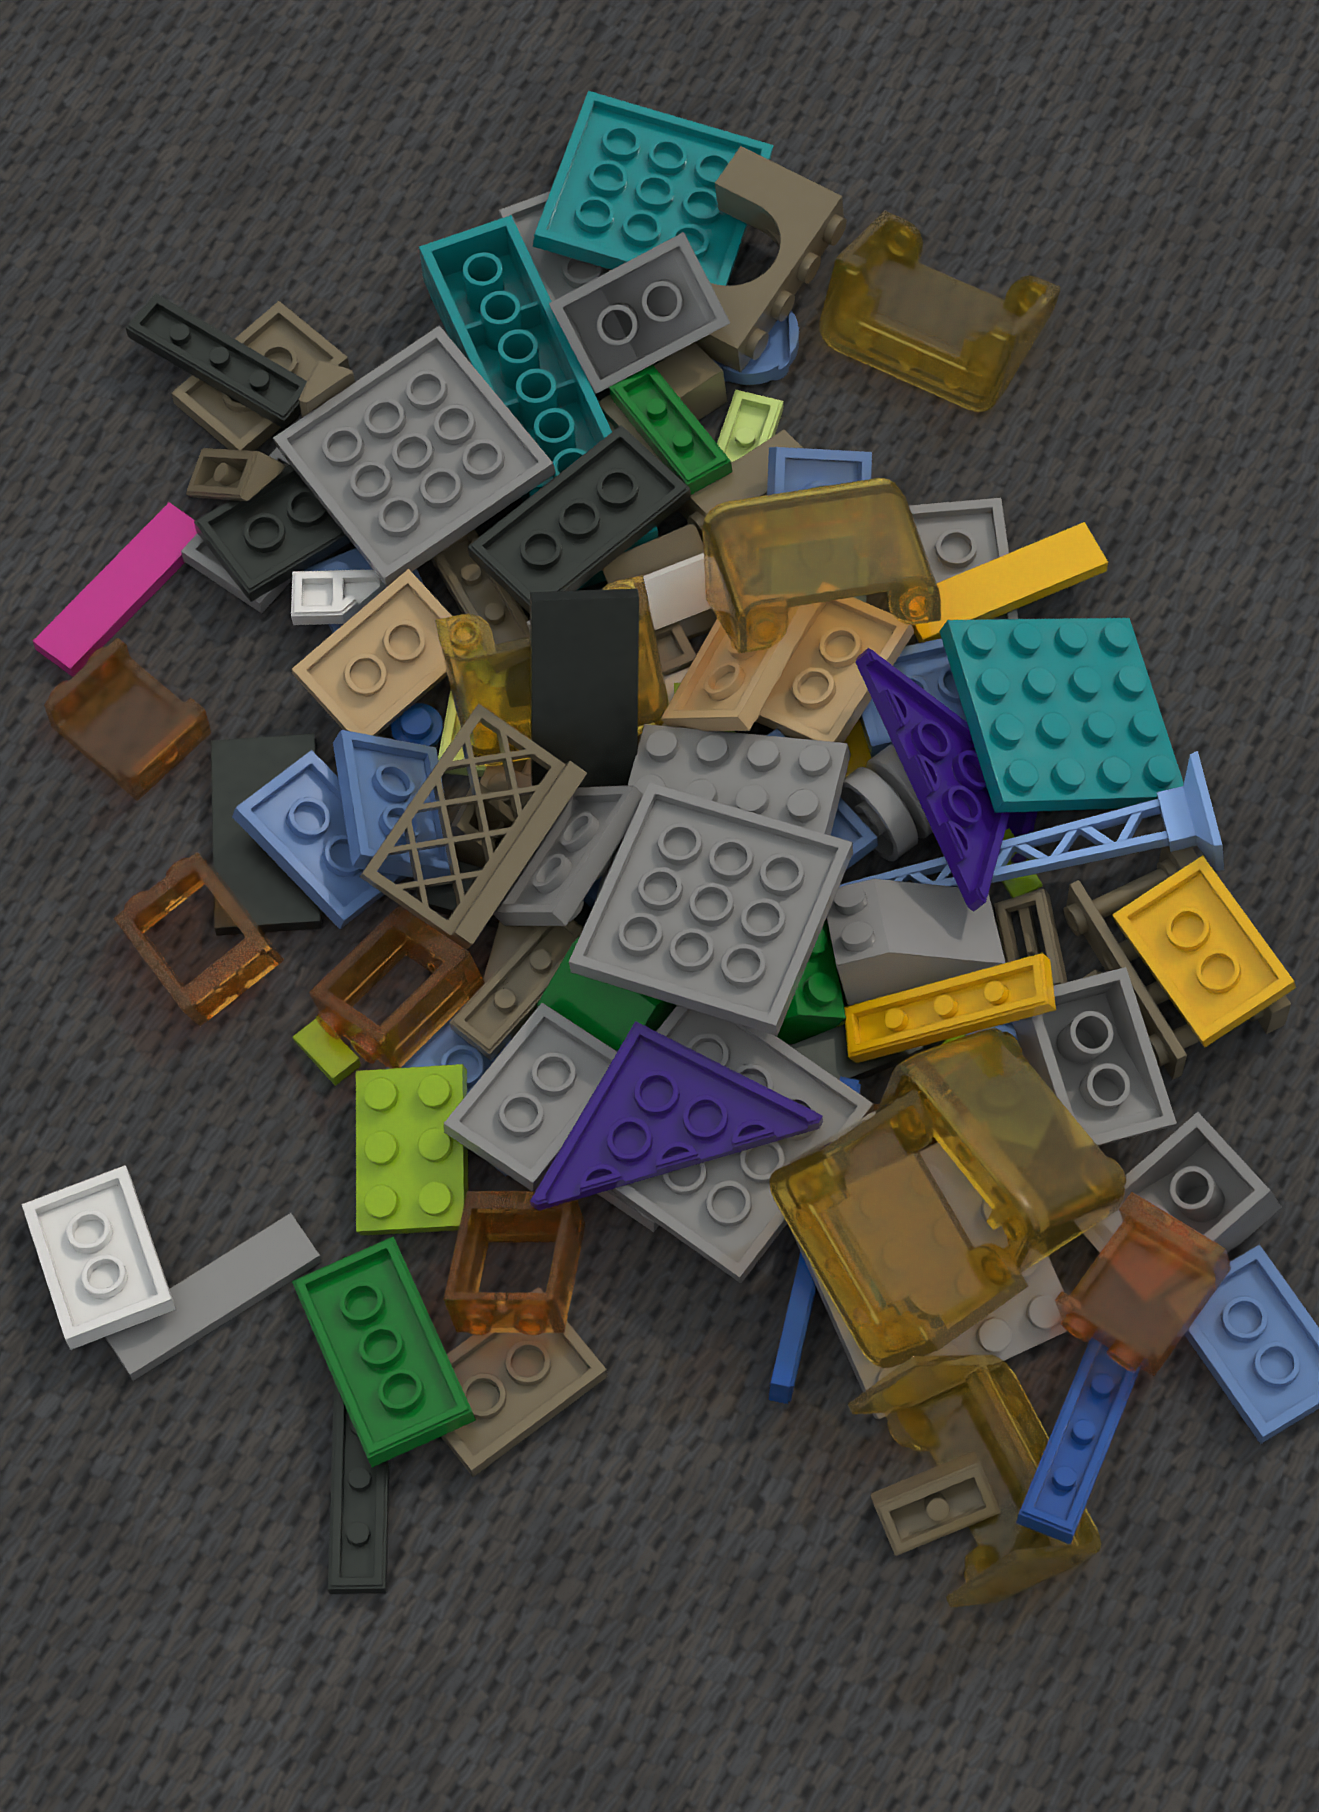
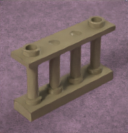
(1086, 918)

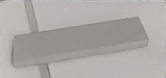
(218, 1295)

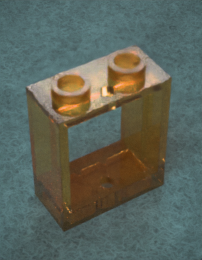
(229, 974)
(421, 1014)
(494, 1218)

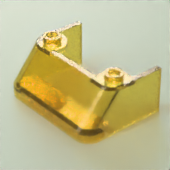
(981, 1408)

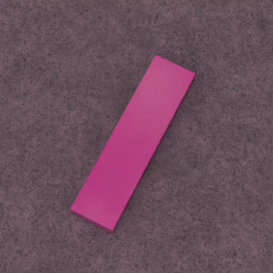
(117, 591)

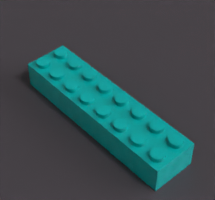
(509, 334)

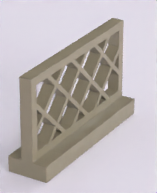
(511, 853)

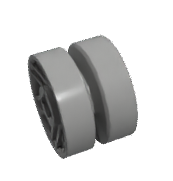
(887, 804)

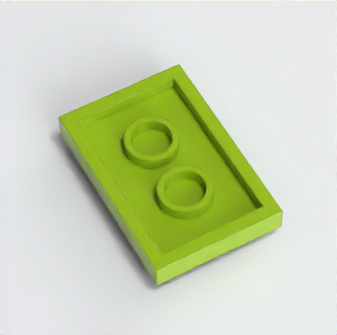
(406, 1166)

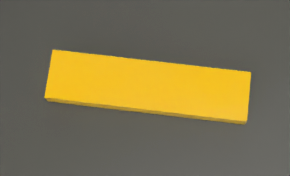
(1017, 579)
(950, 1008)

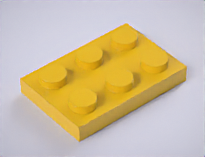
(1204, 951)

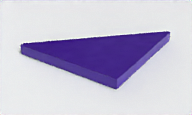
(943, 772)
(663, 1113)

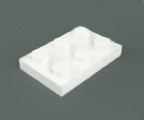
(98, 1257)

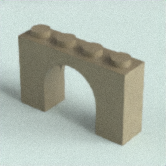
(802, 224)
(702, 389)

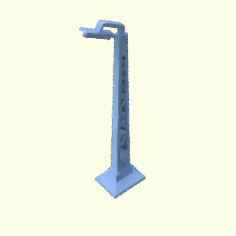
(1185, 817)

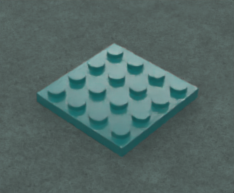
(639, 181)
(1060, 713)

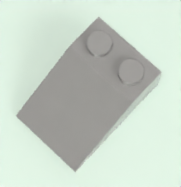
(639, 313)
(907, 936)
(1099, 1058)
(1200, 1184)

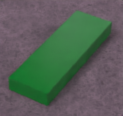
(670, 429)

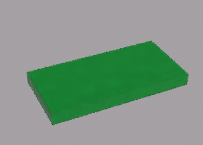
(383, 1351)

